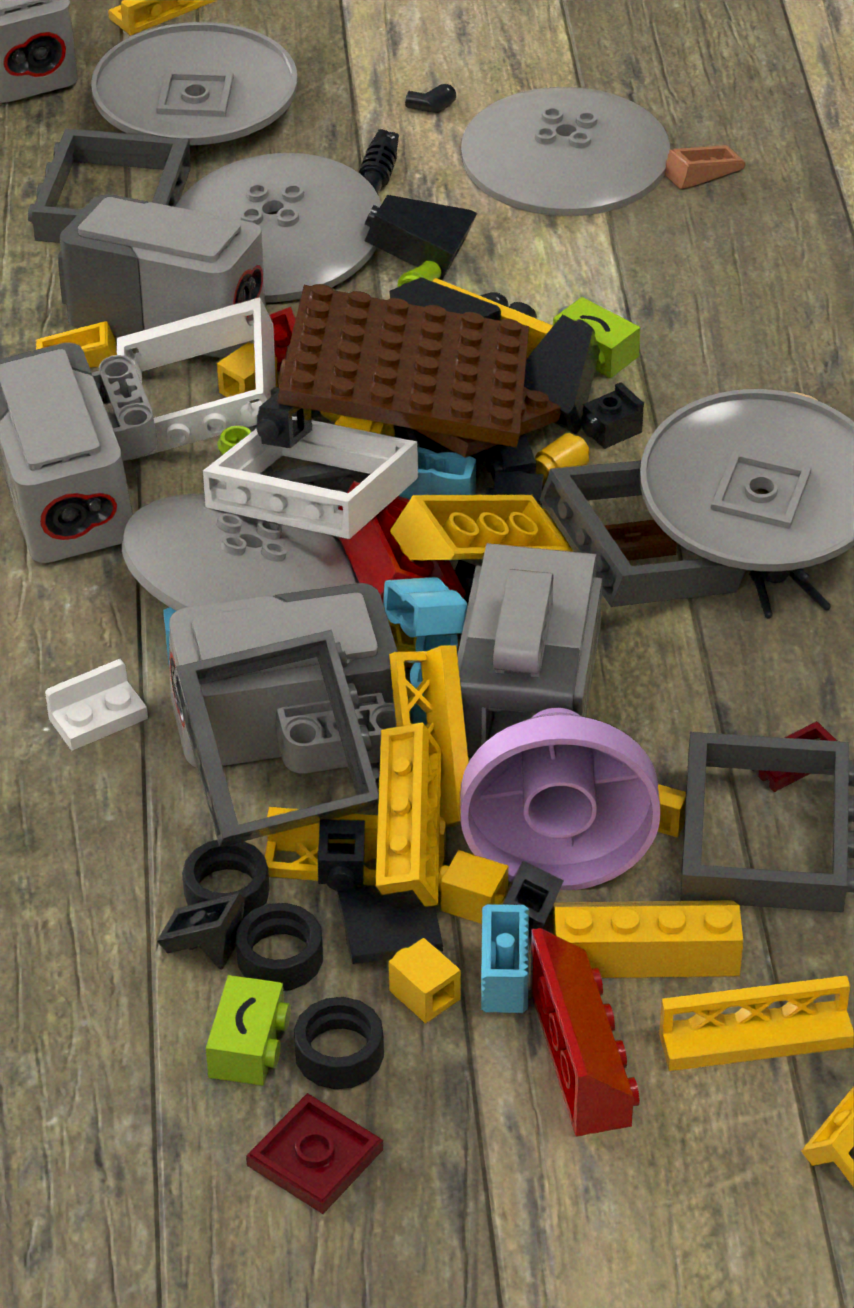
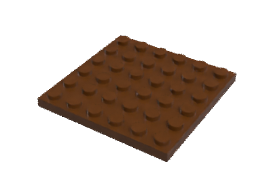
(406, 365)

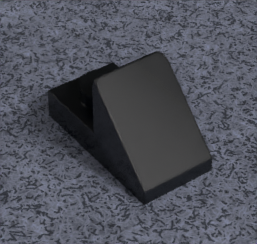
(206, 925)

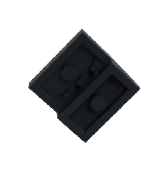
(385, 923)

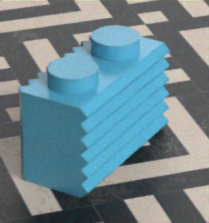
(505, 958)

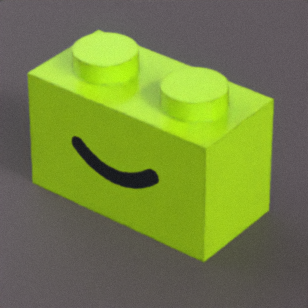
(615, 336)
(247, 1030)

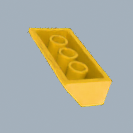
(463, 525)
(654, 937)

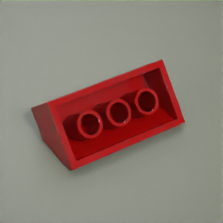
(379, 558)
(581, 1036)

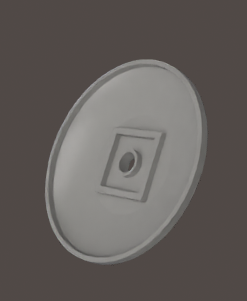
(194, 82)
(525, 161)
(318, 220)
(725, 446)
(214, 556)

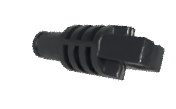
(380, 159)

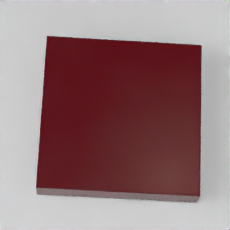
(315, 1153)

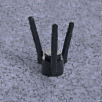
(797, 575)

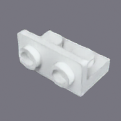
(94, 705)

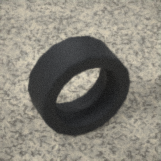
(237, 856)
(277, 920)
(339, 1014)

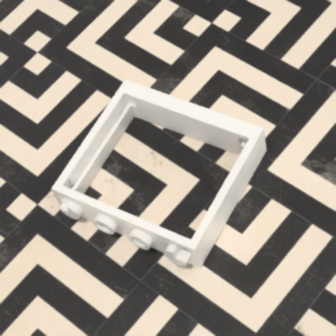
(197, 337)
(237, 487)

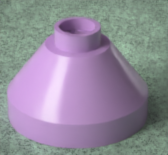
(561, 798)

